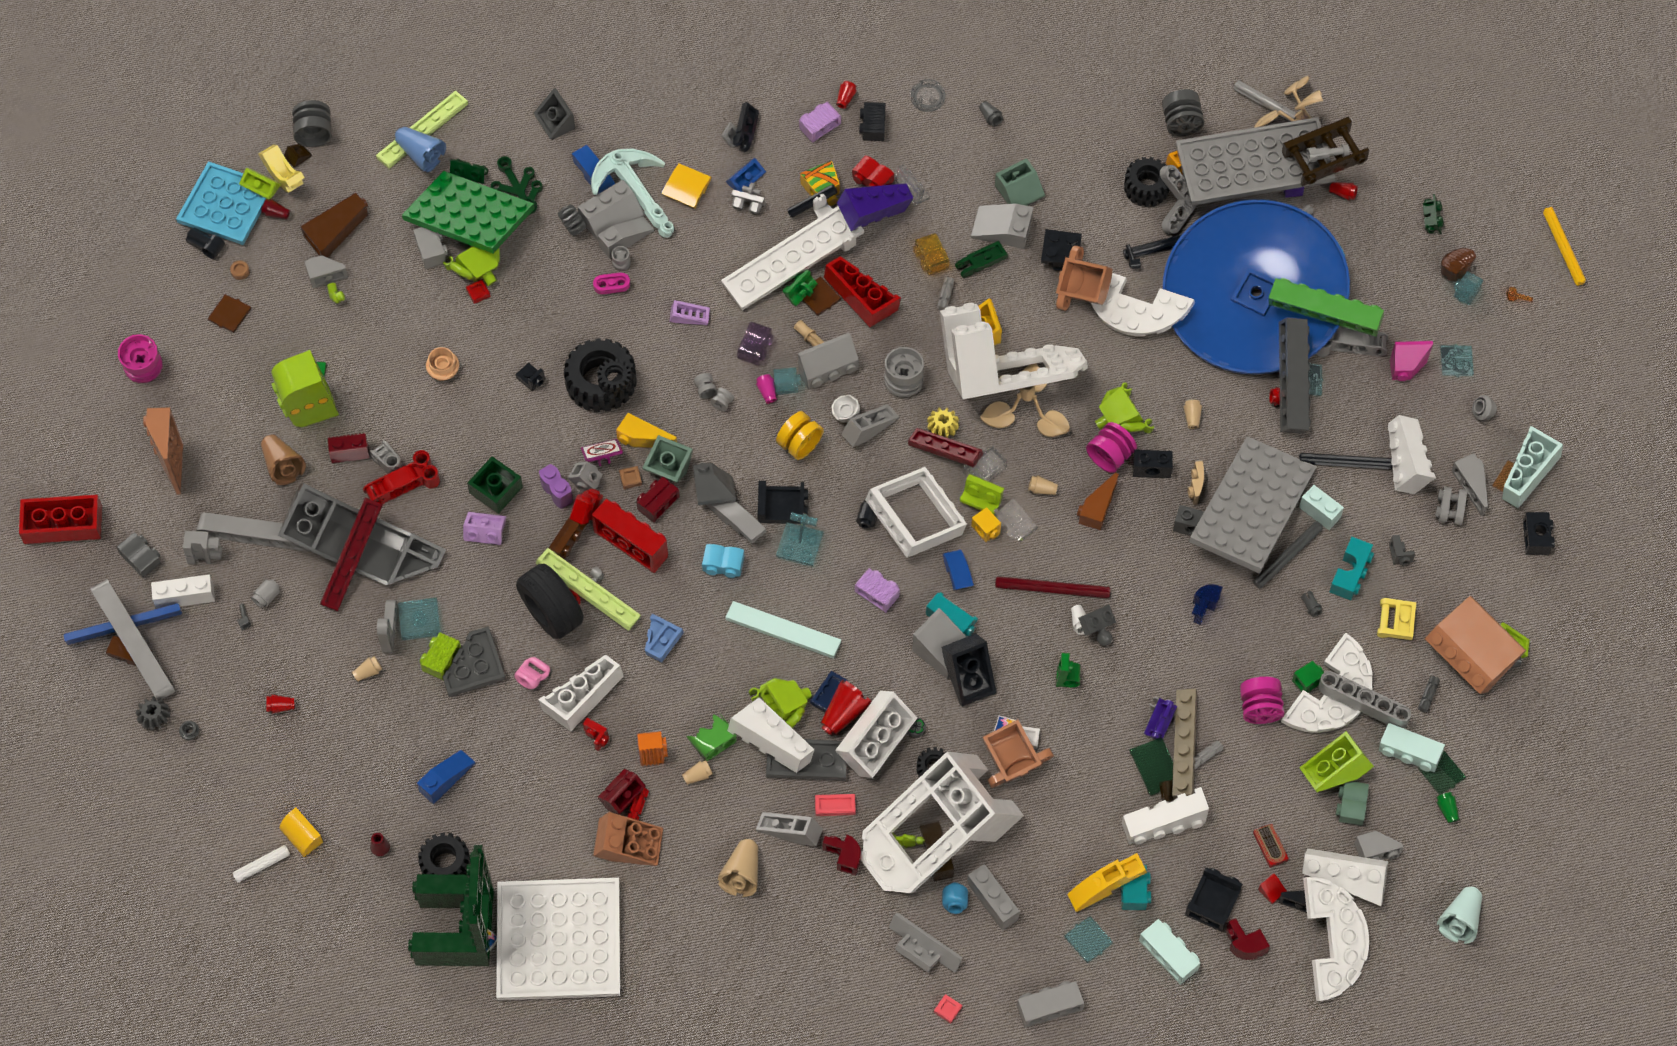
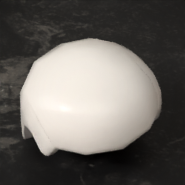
(845, 408)

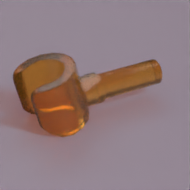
(1512, 295)

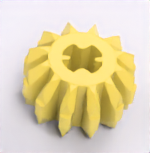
(943, 422)

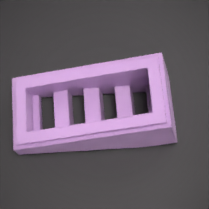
(688, 319)

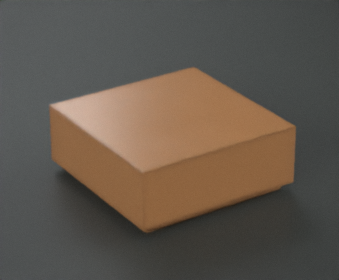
(630, 477)

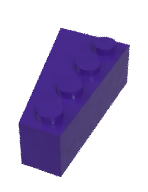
(873, 203)

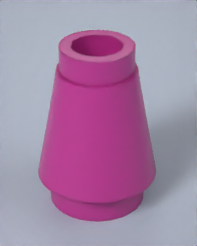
(767, 388)

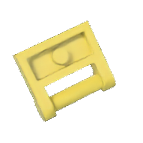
(1403, 619)

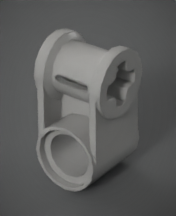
(385, 456)

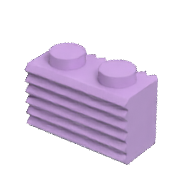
(819, 121)
(877, 589)

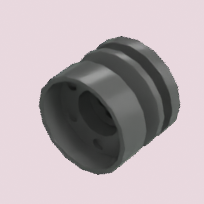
(1183, 112)
(312, 123)

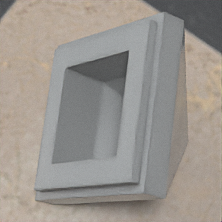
(729, 133)

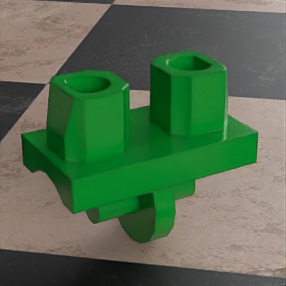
(800, 288)

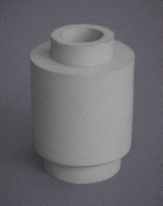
(265, 593)

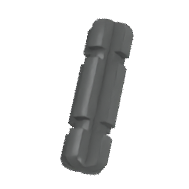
(1428, 693)

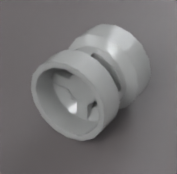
(621, 258)
(705, 387)

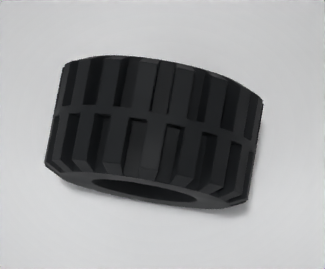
(1141, 192)
(441, 845)

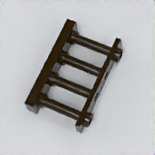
(1325, 135)

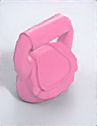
(528, 676)

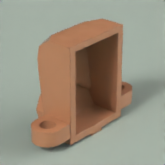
(1082, 280)
(1012, 753)

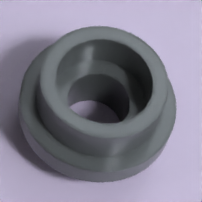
(186, 726)

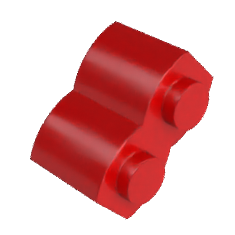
(872, 173)
(585, 505)

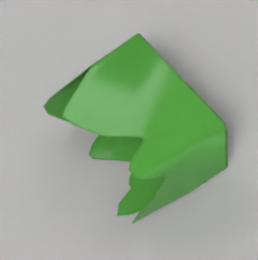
(713, 741)

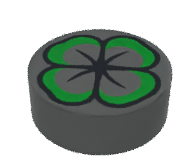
(917, 729)

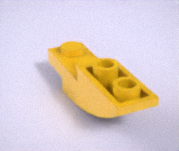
(1105, 880)

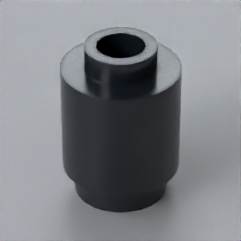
(866, 517)

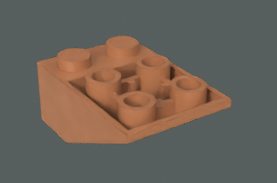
(627, 840)

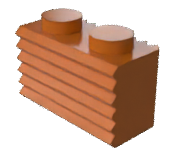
(652, 748)

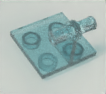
(799, 542)

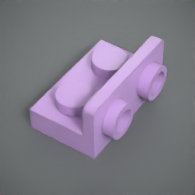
(483, 528)

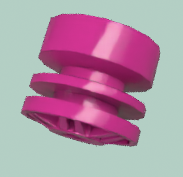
(136, 350)
(1111, 447)
(1262, 700)

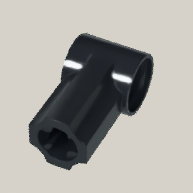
(207, 244)

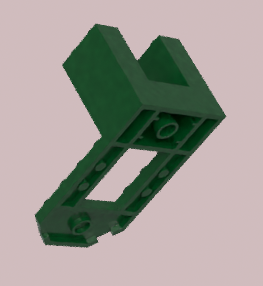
(474, 897)

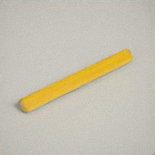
(1564, 246)

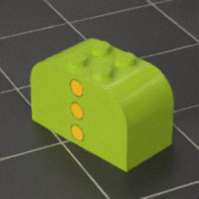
(303, 390)

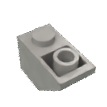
(1377, 846)

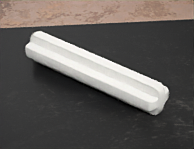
(261, 863)

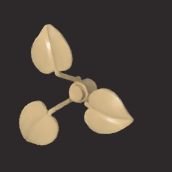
(1301, 115)
(1001, 416)

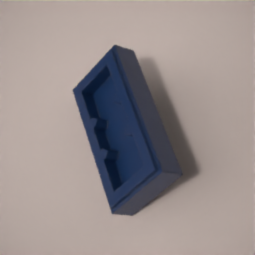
(826, 691)

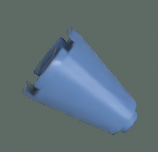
(420, 147)

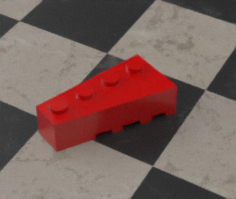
(860, 291)

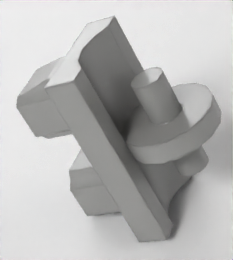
(740, 198)

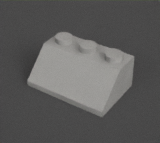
(610, 208)
(828, 361)

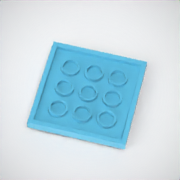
(221, 205)

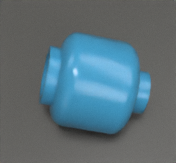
(955, 898)

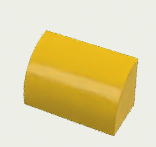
(300, 832)

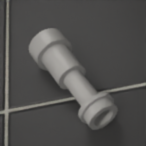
(1322, 153)

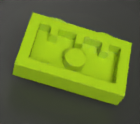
(981, 494)

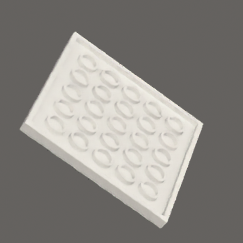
(558, 939)

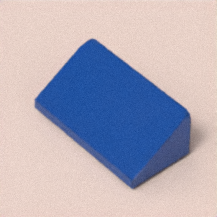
(744, 176)

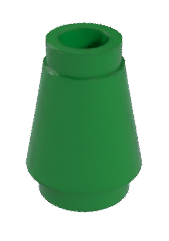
(1448, 806)

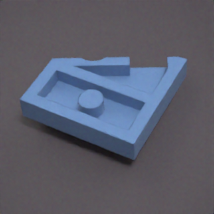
(661, 638)

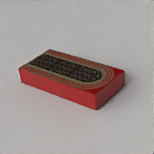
(1270, 845)

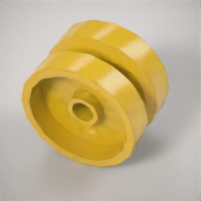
(799, 435)

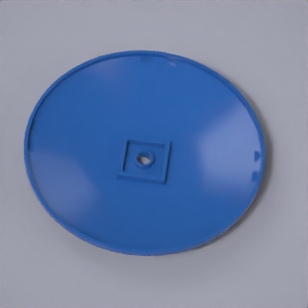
(1245, 250)

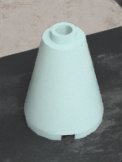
(1462, 916)

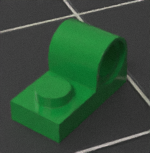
(1067, 672)

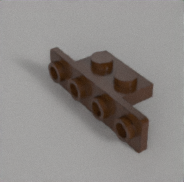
(567, 537)

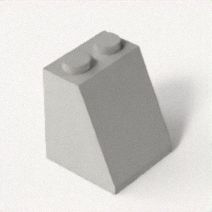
(933, 635)

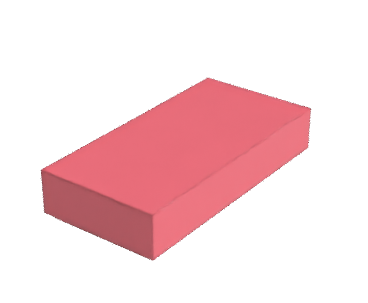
(835, 805)

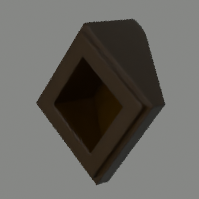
(296, 154)
(1166, 790)

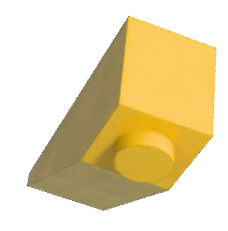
(640, 433)

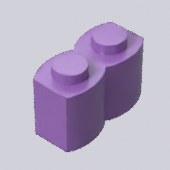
(555, 486)

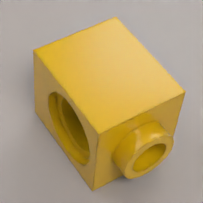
(986, 525)

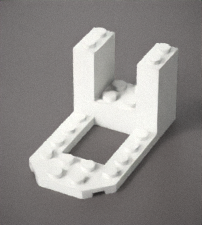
(974, 363)
(966, 802)

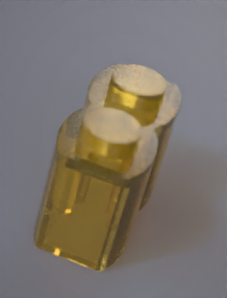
(931, 254)

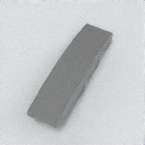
(738, 519)

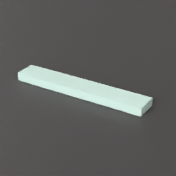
(783, 629)

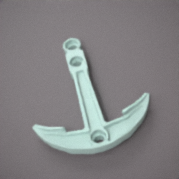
(619, 162)

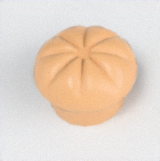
(442, 364)

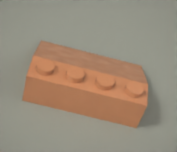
(166, 442)
(1475, 645)

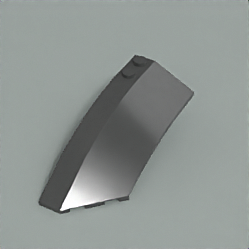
(325, 523)

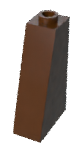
(335, 225)

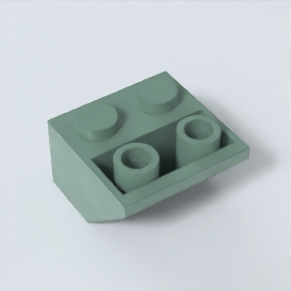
(1019, 184)

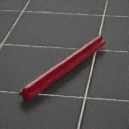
(1052, 587)

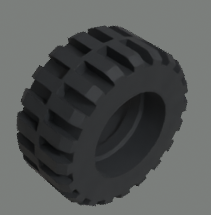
(590, 356)

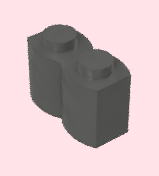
(138, 554)

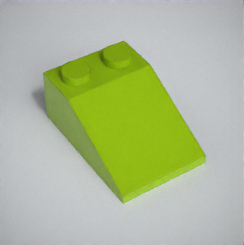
(1336, 764)

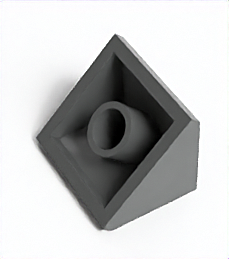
(555, 115)

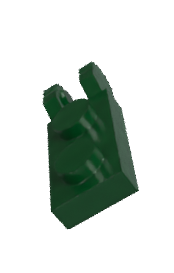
(982, 259)

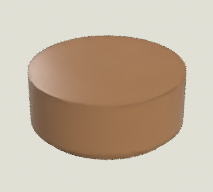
(239, 270)

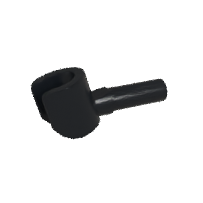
(1133, 263)

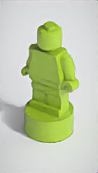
(909, 840)

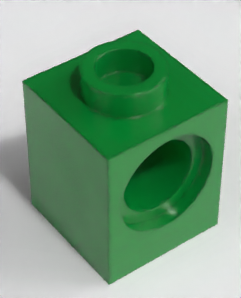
(1308, 677)

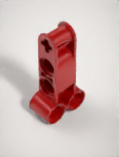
(404, 479)

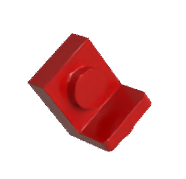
(596, 731)

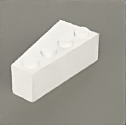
(1408, 455)
(582, 693)
(772, 735)
(1166, 818)

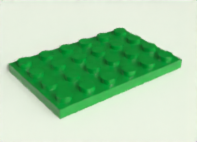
(468, 212)

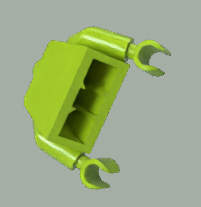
(475, 264)
(1120, 409)
(783, 698)

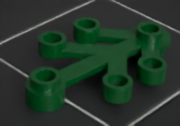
(516, 188)

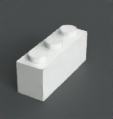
(183, 591)

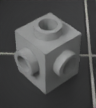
(585, 476)

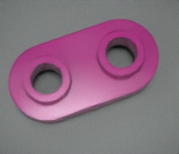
(611, 283)

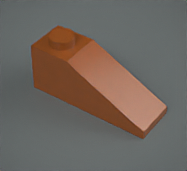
(1097, 504)

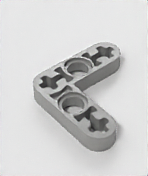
(1182, 202)
(386, 627)

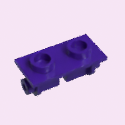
(1160, 719)

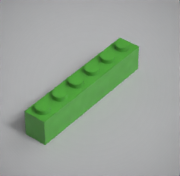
(1326, 307)

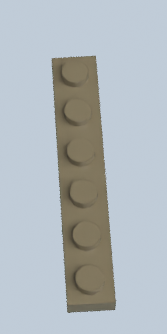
(1184, 742)

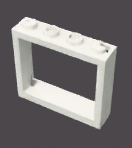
(896, 528)

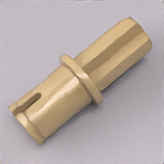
(808, 334)

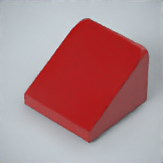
(1272, 888)

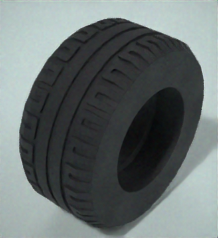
(549, 601)

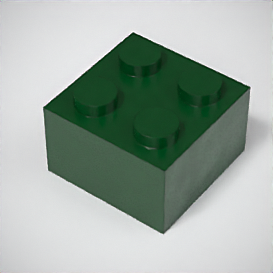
(495, 484)

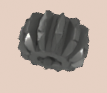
(572, 220)
(151, 721)

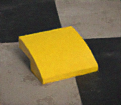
(686, 185)

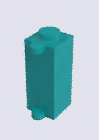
(958, 616)

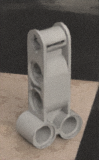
(1355, 342)

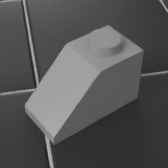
(324, 270)

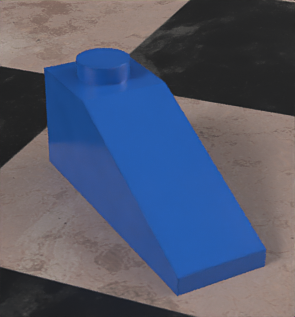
(444, 776)

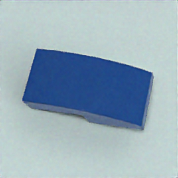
(958, 569)

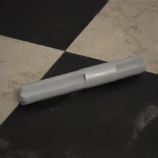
(1262, 99)

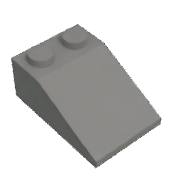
(1003, 223)

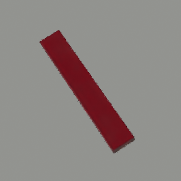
(351, 554)

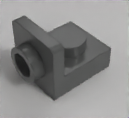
(1398, 552)

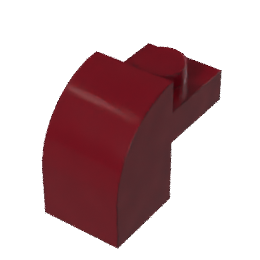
(848, 852)
(1246, 946)

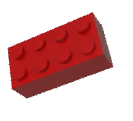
(60, 519)
(630, 535)

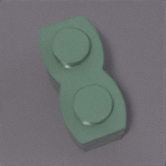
(1352, 803)

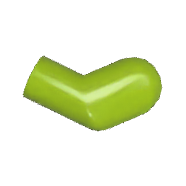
(334, 295)

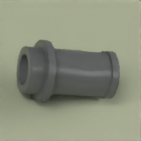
(1314, 608)

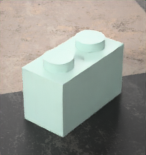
(1321, 507)

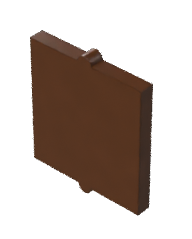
(822, 297)
(229, 313)

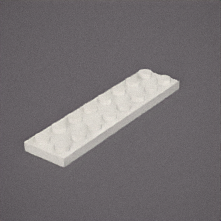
(788, 258)

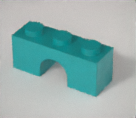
(1346, 582)

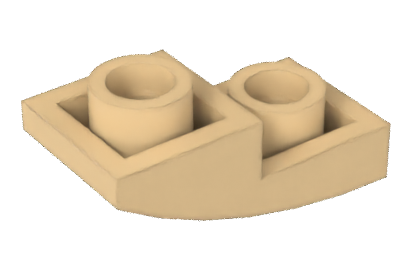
(1195, 488)

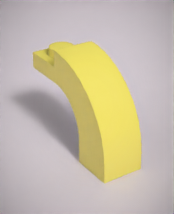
(281, 169)

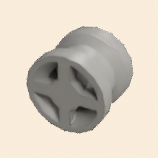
(722, 399)

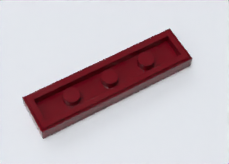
(945, 447)

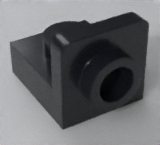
(530, 376)

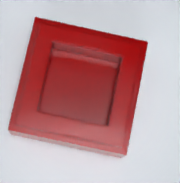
(478, 291)

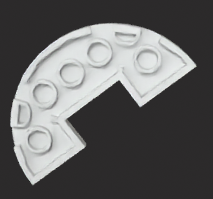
(1140, 317)
(1327, 714)
(1346, 936)

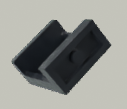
(778, 502)
(1214, 899)

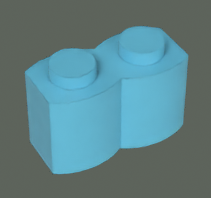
(723, 560)

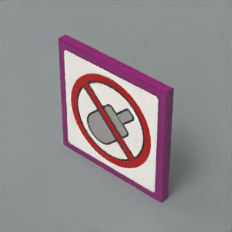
(601, 450)

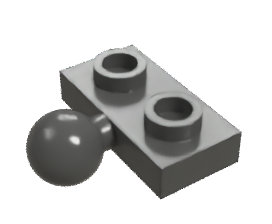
(1097, 621)

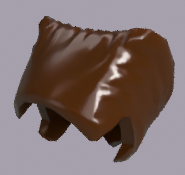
(1457, 263)

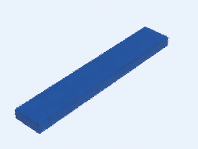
(107, 628)

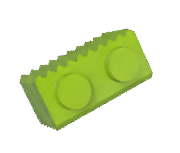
(440, 655)

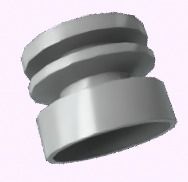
(904, 372)

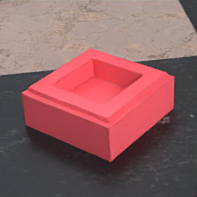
(948, 1008)

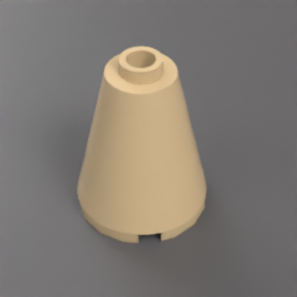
(741, 870)

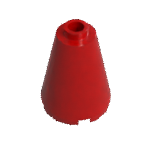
(844, 708)

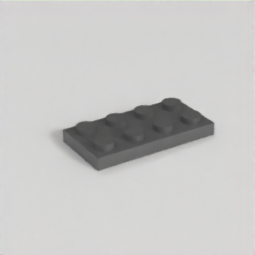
(824, 765)

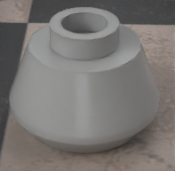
(1484, 407)

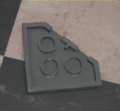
(474, 664)

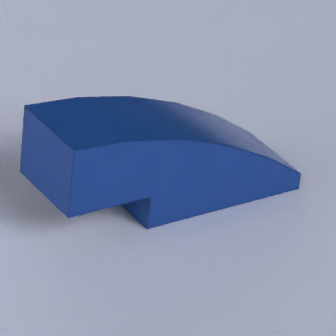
(586, 162)

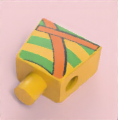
(820, 178)

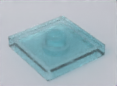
(419, 618)

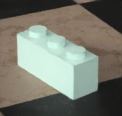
(1411, 748)
(1170, 951)

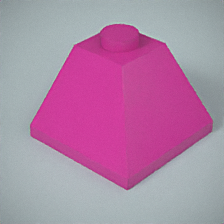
(1409, 358)

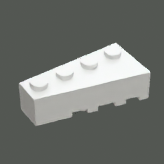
(1355, 874)

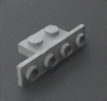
(922, 947)

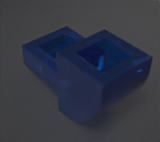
(1205, 598)

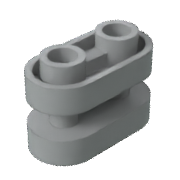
(1443, 511)

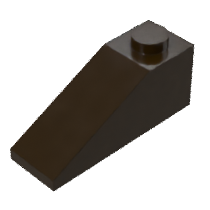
(931, 833)

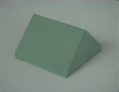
(668, 459)

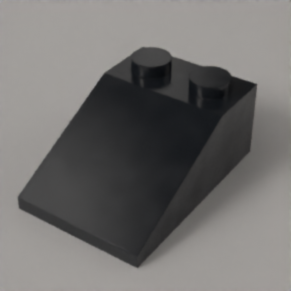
(969, 669)

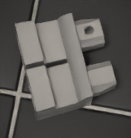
(201, 546)

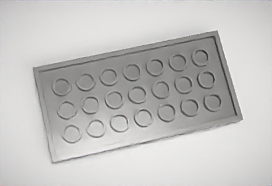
(1244, 162)
(1252, 504)

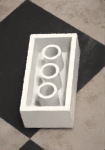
(876, 734)

